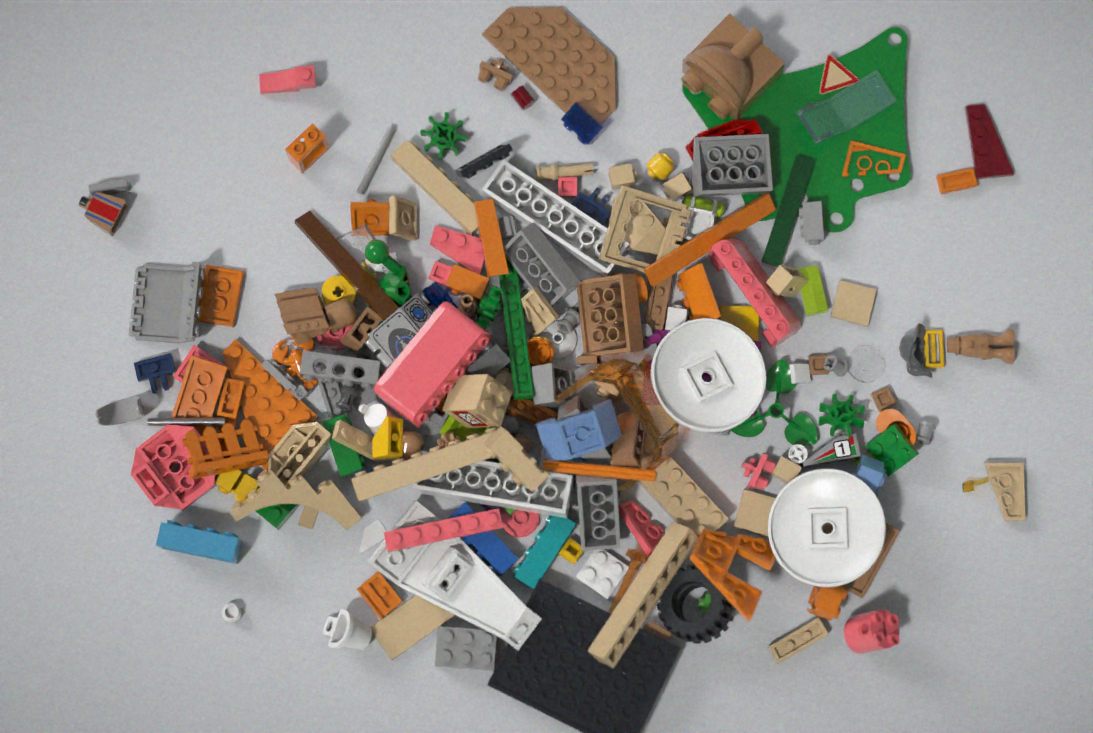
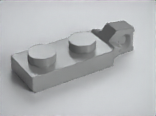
(286, 380)

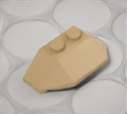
(644, 229)
(298, 450)

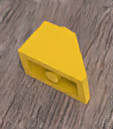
(389, 440)

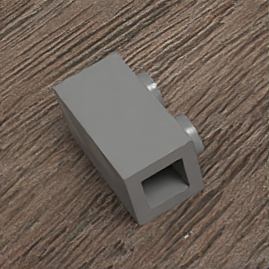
(813, 222)

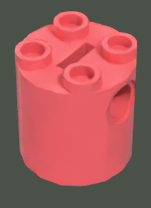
(872, 631)

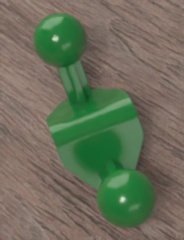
(396, 281)

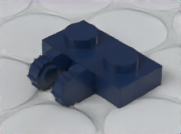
(591, 208)
(155, 368)

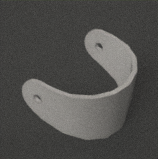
(120, 411)

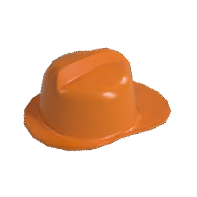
(891, 416)

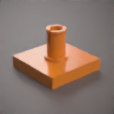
(373, 214)

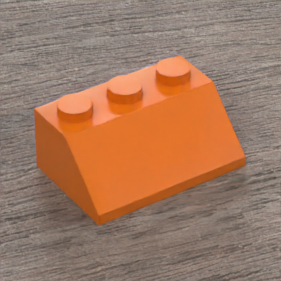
(697, 294)

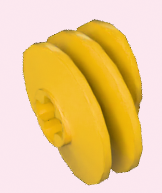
(335, 283)

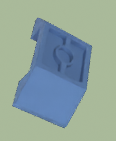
(580, 432)

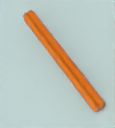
(600, 470)

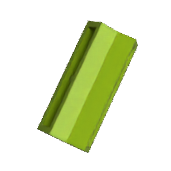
(813, 292)

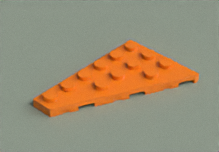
(264, 398)

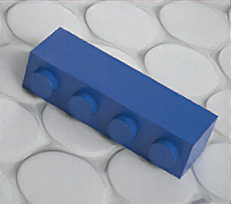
(488, 546)

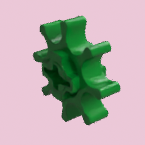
(441, 142)
(488, 307)
(841, 415)

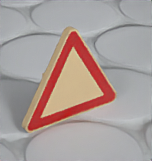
(835, 76)

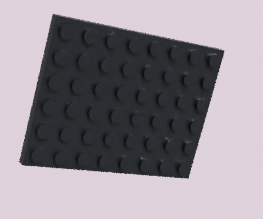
(567, 683)

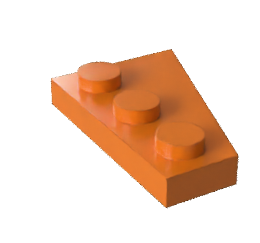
(856, 146)

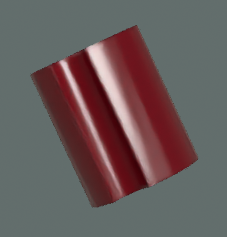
(523, 97)

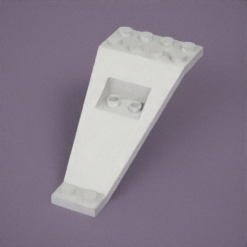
(470, 591)

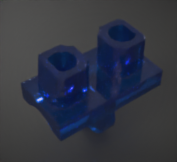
(438, 295)

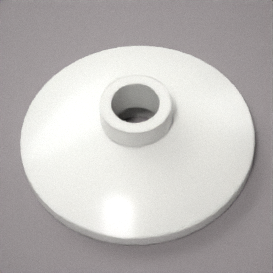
(565, 346)

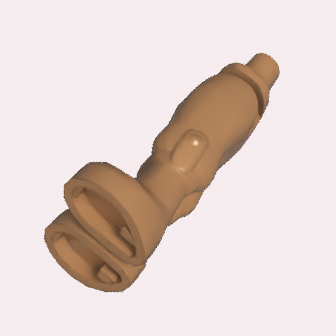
(979, 346)

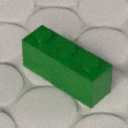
(345, 458)

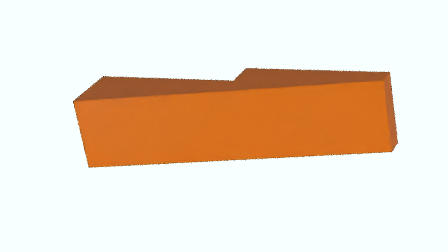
(491, 238)
(229, 406)

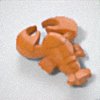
(294, 359)

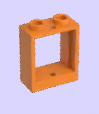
(306, 153)

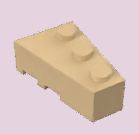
(515, 459)

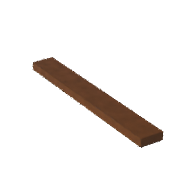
(346, 265)

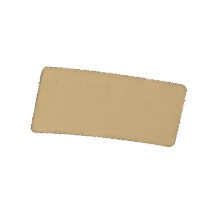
(308, 517)

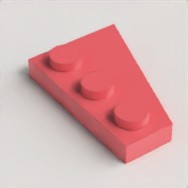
(460, 247)
(642, 528)

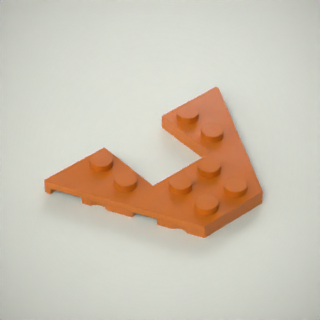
(714, 555)

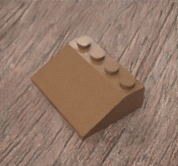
(610, 315)

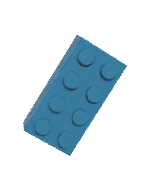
(198, 542)

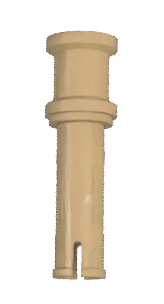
(554, 171)

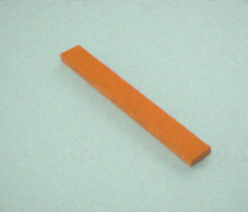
(703, 242)

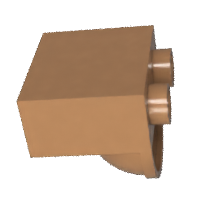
(731, 68)

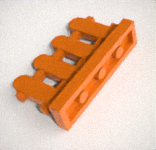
(218, 464)

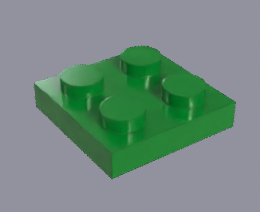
(892, 449)

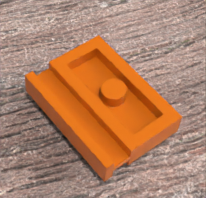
(379, 595)

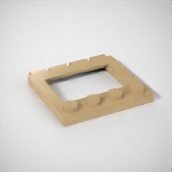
(620, 220)

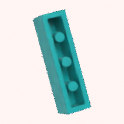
(544, 551)

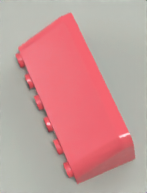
(751, 280)
(431, 363)

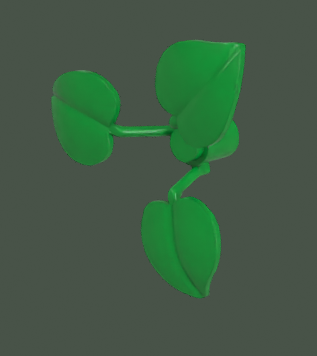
(800, 429)

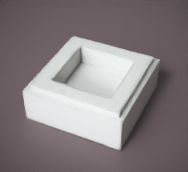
(800, 374)

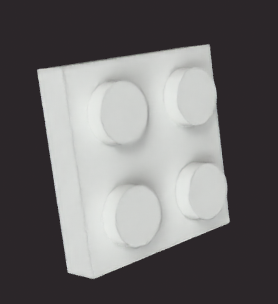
(602, 572)

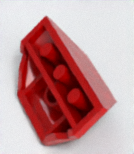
(730, 128)

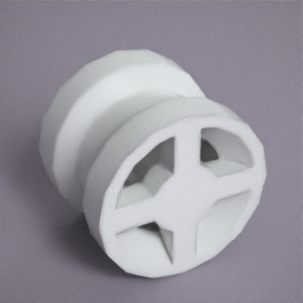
(799, 455)

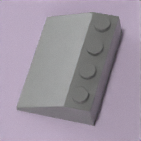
(731, 165)

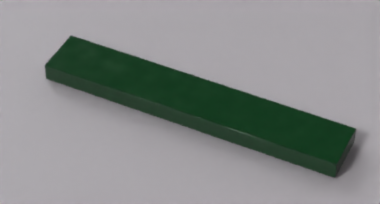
(787, 211)

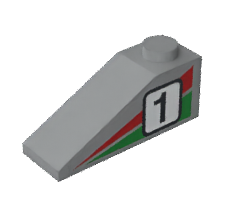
(837, 450)

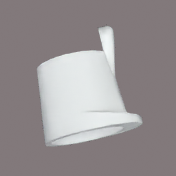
(375, 415)

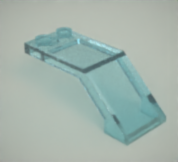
(847, 108)

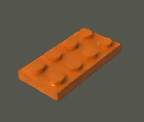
(200, 390)

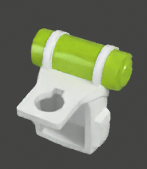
(702, 216)

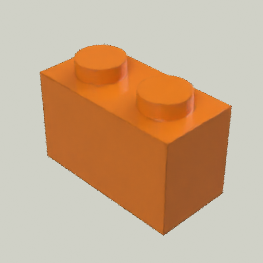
(467, 282)

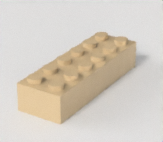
(681, 495)

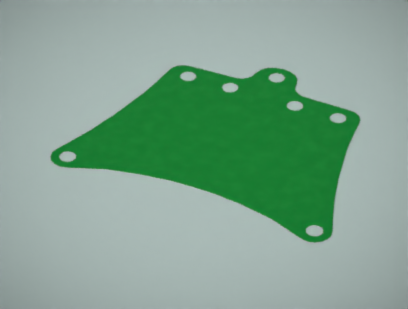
(789, 137)

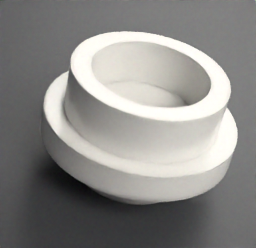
(231, 612)

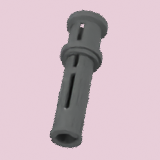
(350, 392)

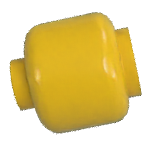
(660, 166)

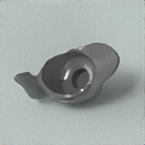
(912, 352)

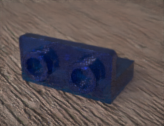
(582, 123)

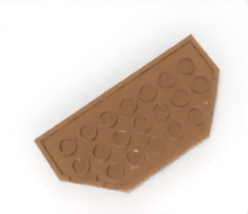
(557, 57)

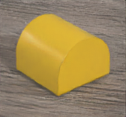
(571, 551)

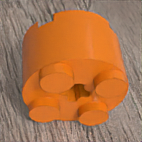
(826, 601)

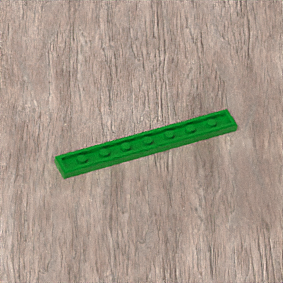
(516, 334)

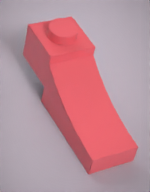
(288, 80)

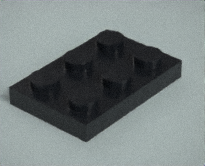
(484, 161)

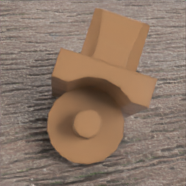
(498, 72)

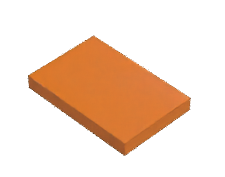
(220, 295)

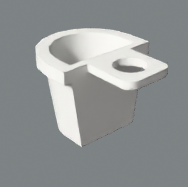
(347, 632)

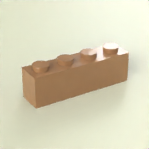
(629, 447)

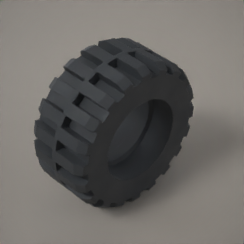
(672, 603)

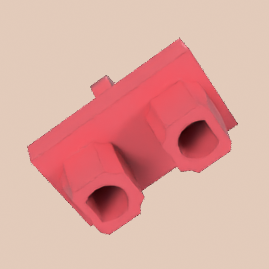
(763, 464)

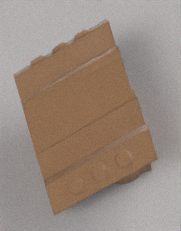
(303, 314)

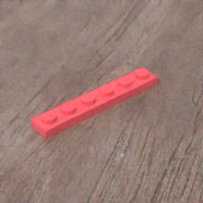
(443, 530)

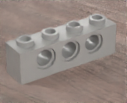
(311, 359)

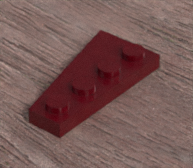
(986, 148)

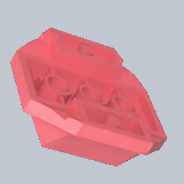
(154, 474)

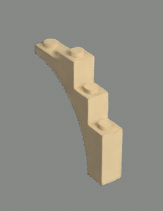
(298, 491)

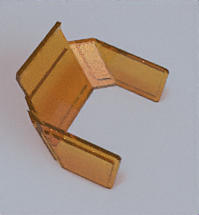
(635, 387)

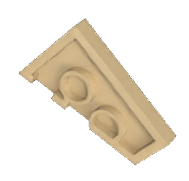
(1009, 488)

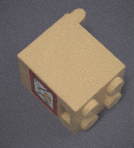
(477, 401)

